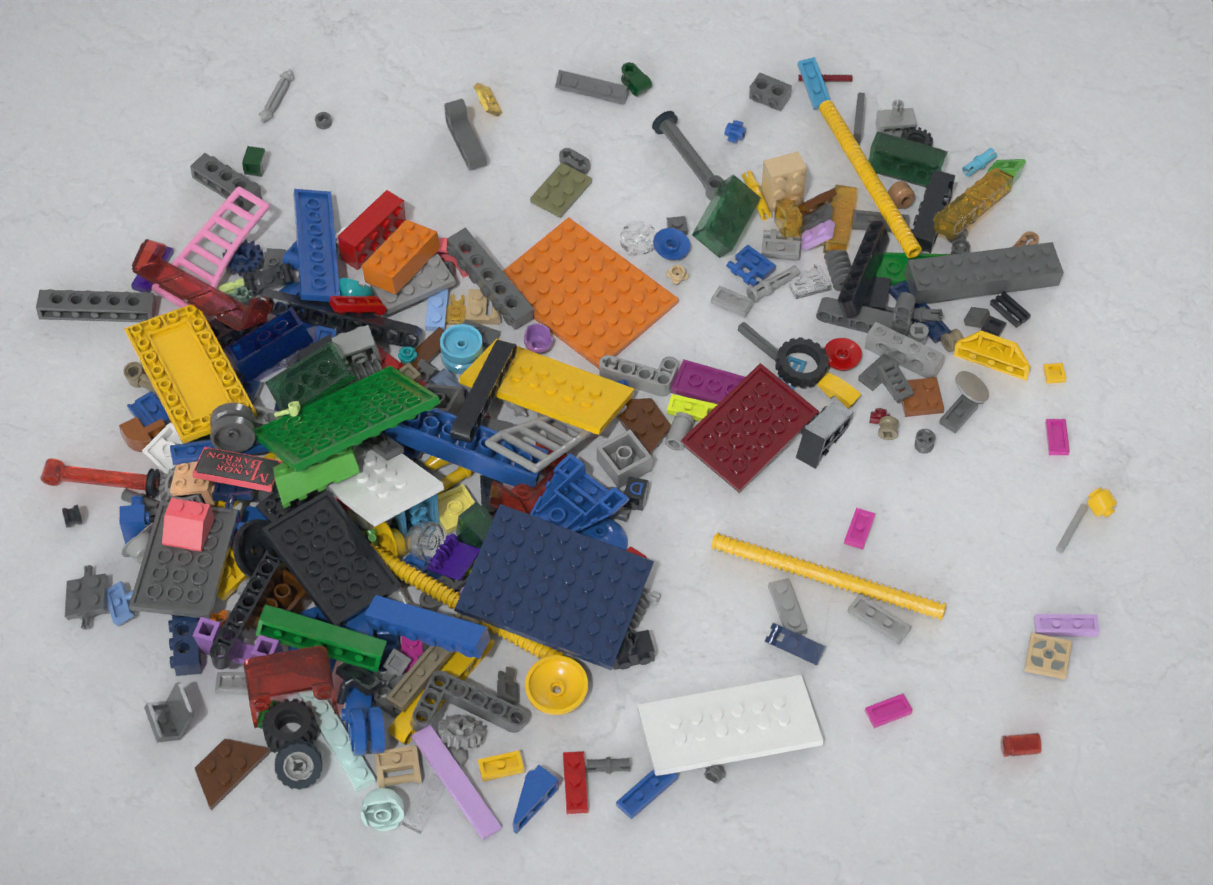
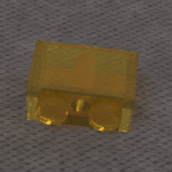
(788, 218)

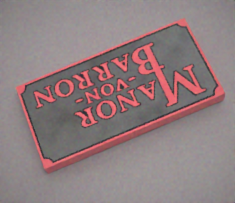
(236, 469)

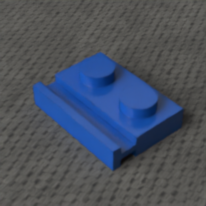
(148, 410)

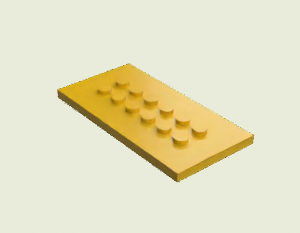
(557, 390)

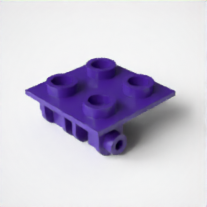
(453, 558)

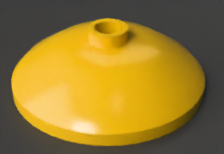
(552, 674)

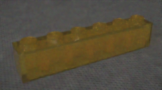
(973, 203)

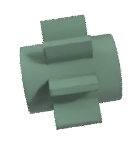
(242, 294)

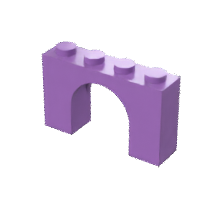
(208, 630)

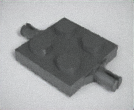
(86, 597)

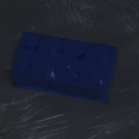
(269, 344)

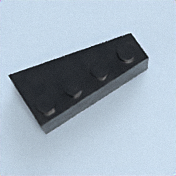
(935, 200)

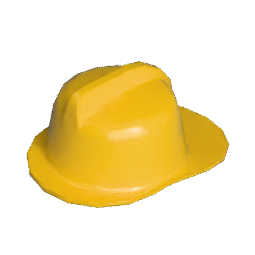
(390, 540)

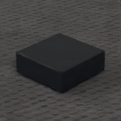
(994, 326)

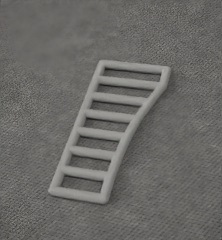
(524, 428)

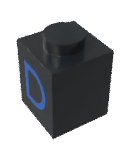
(637, 492)

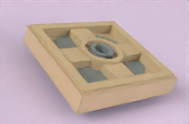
(1048, 656)

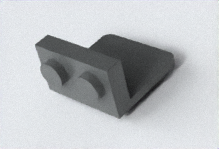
(170, 717)

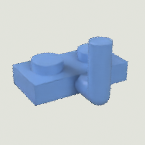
(118, 602)

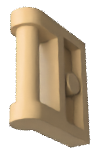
(477, 309)
(398, 760)

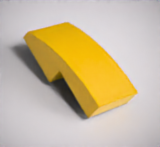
(842, 390)

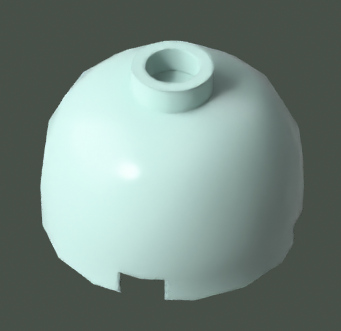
(382, 809)

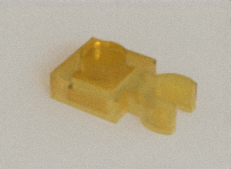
(456, 311)

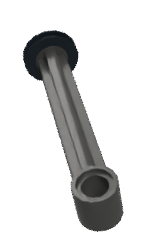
(666, 124)

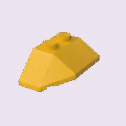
(993, 353)

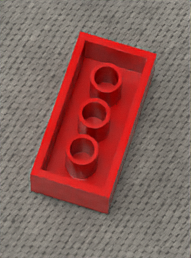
(371, 229)

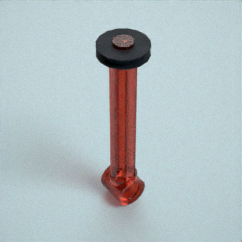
(56, 472)

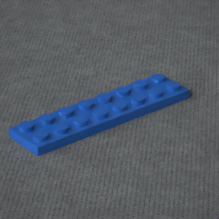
(316, 245)

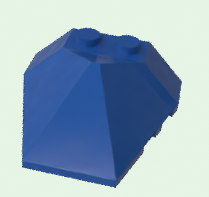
(576, 498)

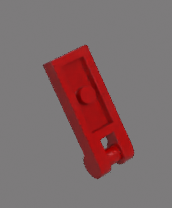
(357, 304)

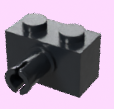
(635, 650)

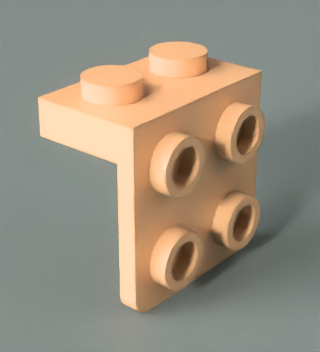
(185, 484)

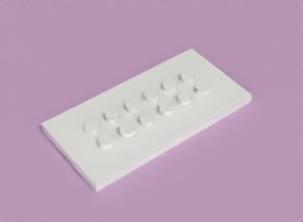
(384, 486)
(729, 725)

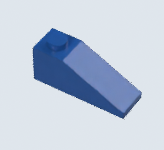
(536, 791)

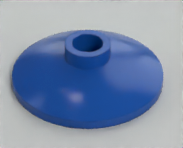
(671, 238)

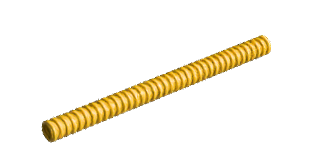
(870, 179)
(828, 576)
(450, 598)

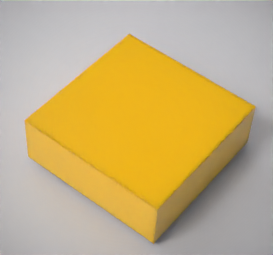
(1054, 373)

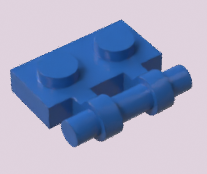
(753, 261)

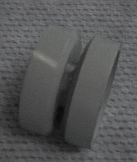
(232, 427)

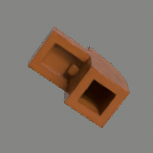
(137, 436)

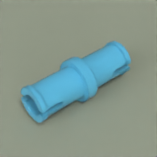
(979, 162)

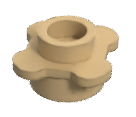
(677, 274)

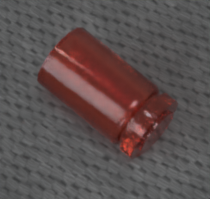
(1021, 744)

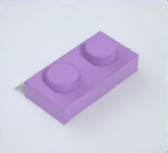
(817, 235)

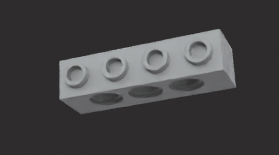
(904, 351)

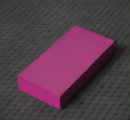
(1057, 437)
(888, 710)

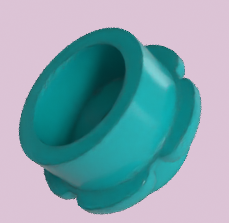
(407, 354)

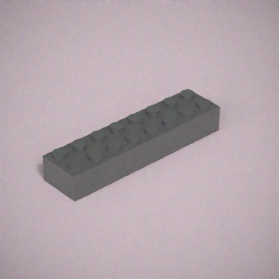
(983, 273)

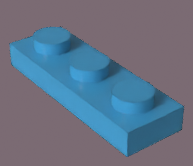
(813, 82)

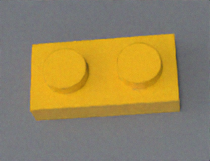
(500, 766)

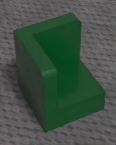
(253, 160)

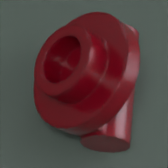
(876, 415)

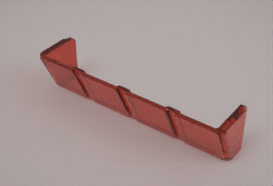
(151, 266)

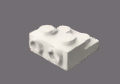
(159, 448)

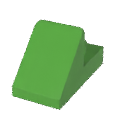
(1011, 166)

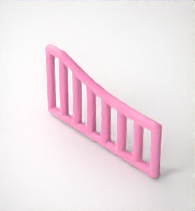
(205, 232)

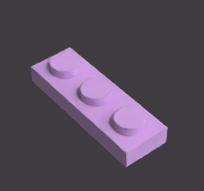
(1067, 625)

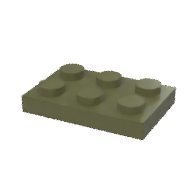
(561, 190)

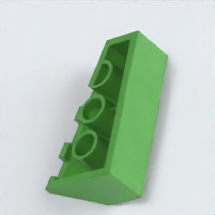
(317, 477)

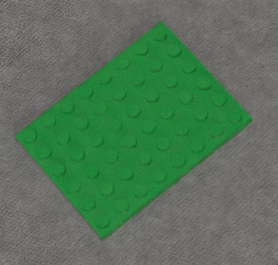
(345, 418)

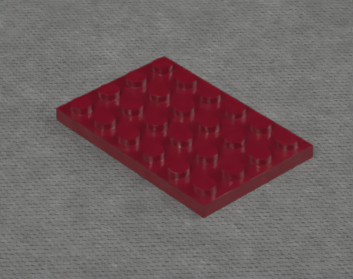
(749, 427)

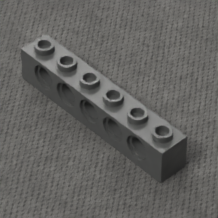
(488, 268)
(95, 305)

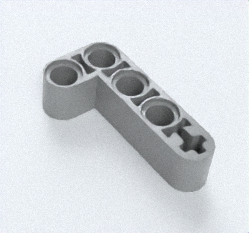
(657, 381)

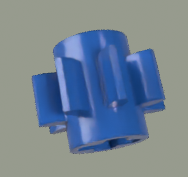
(735, 131)

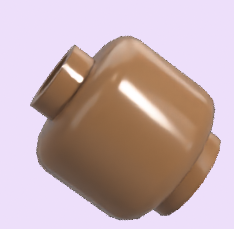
(901, 194)

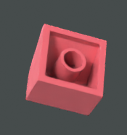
(187, 524)

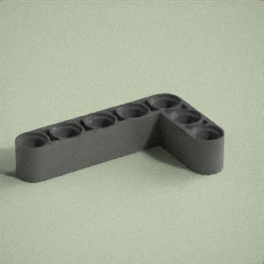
(899, 320)
(465, 702)

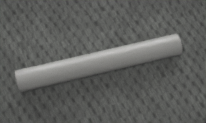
(1071, 528)

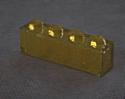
(842, 215)

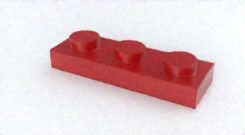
(575, 782)

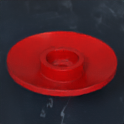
(843, 348)

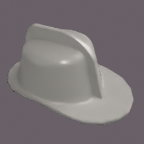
(136, 547)

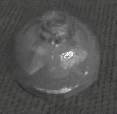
(424, 540)

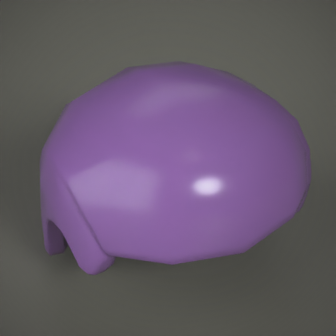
(538, 338)

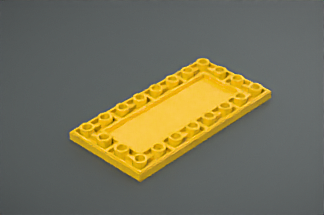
(186, 369)

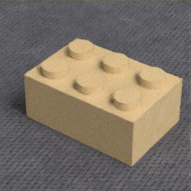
(783, 179)

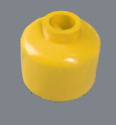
(1102, 502)

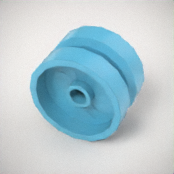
(460, 347)

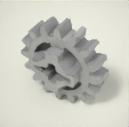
(460, 732)

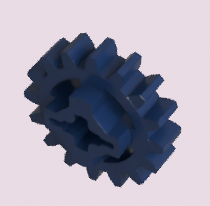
(243, 259)

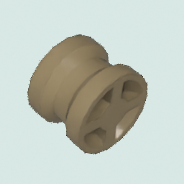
(949, 340)
(888, 428)

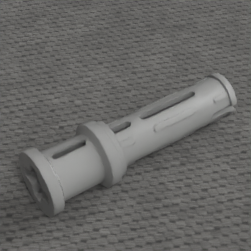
(766, 287)

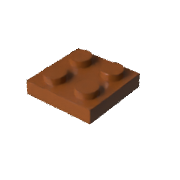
(925, 400)

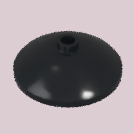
(248, 538)

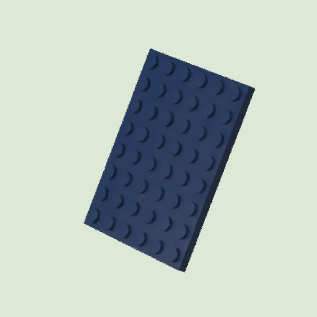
(554, 586)

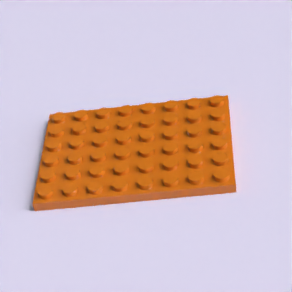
(588, 292)

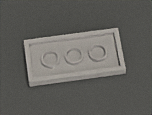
(427, 281)

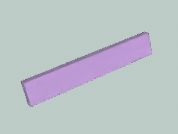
(456, 782)

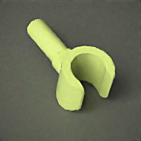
(293, 409)

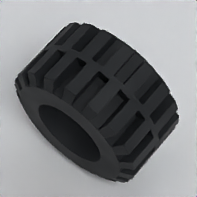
(287, 713)

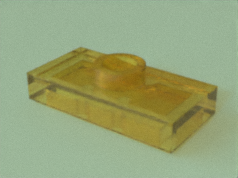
(487, 99)

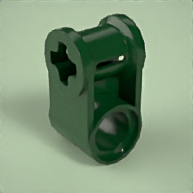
(635, 79)

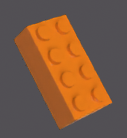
(401, 257)

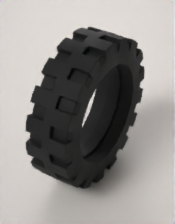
(802, 346)

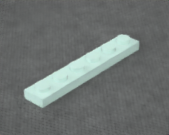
(338, 741)

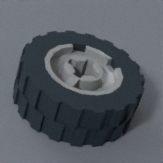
(300, 752)

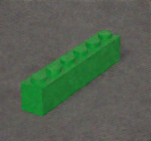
(307, 632)

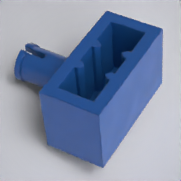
(133, 518)

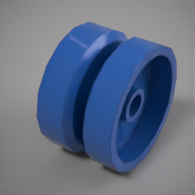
(366, 730)

